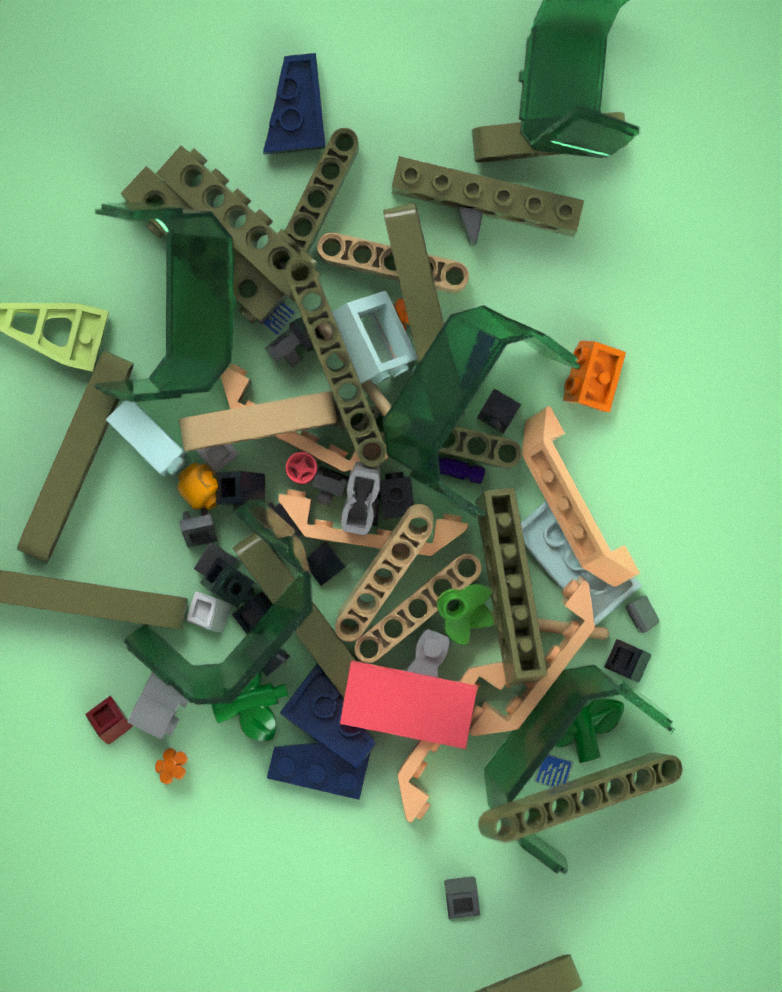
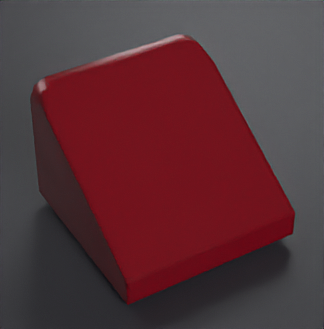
(108, 720)

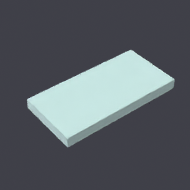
(553, 552)

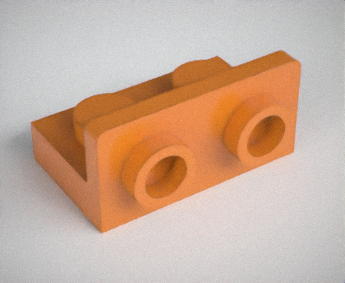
(597, 376)

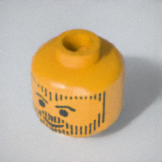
(198, 486)

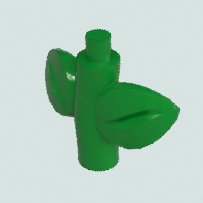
(253, 709)
(596, 718)

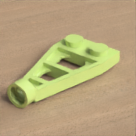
(84, 338)

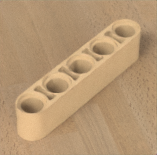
(379, 253)
(258, 421)
(378, 586)
(402, 612)

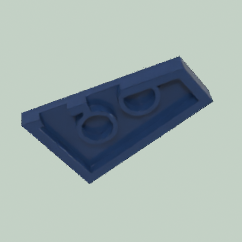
(297, 110)
(317, 712)
(317, 769)

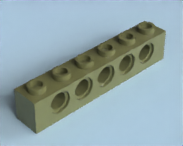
(179, 173)
(149, 186)
(489, 195)
(511, 587)

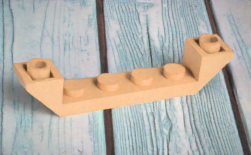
(235, 387)
(568, 505)
(299, 510)
(490, 720)
(413, 797)

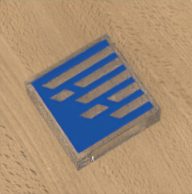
(279, 319)
(553, 771)

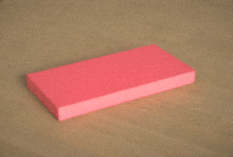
(408, 704)

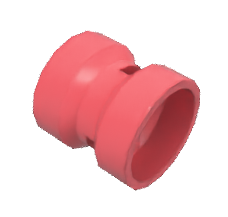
(297, 465)

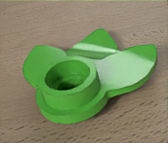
(468, 612)

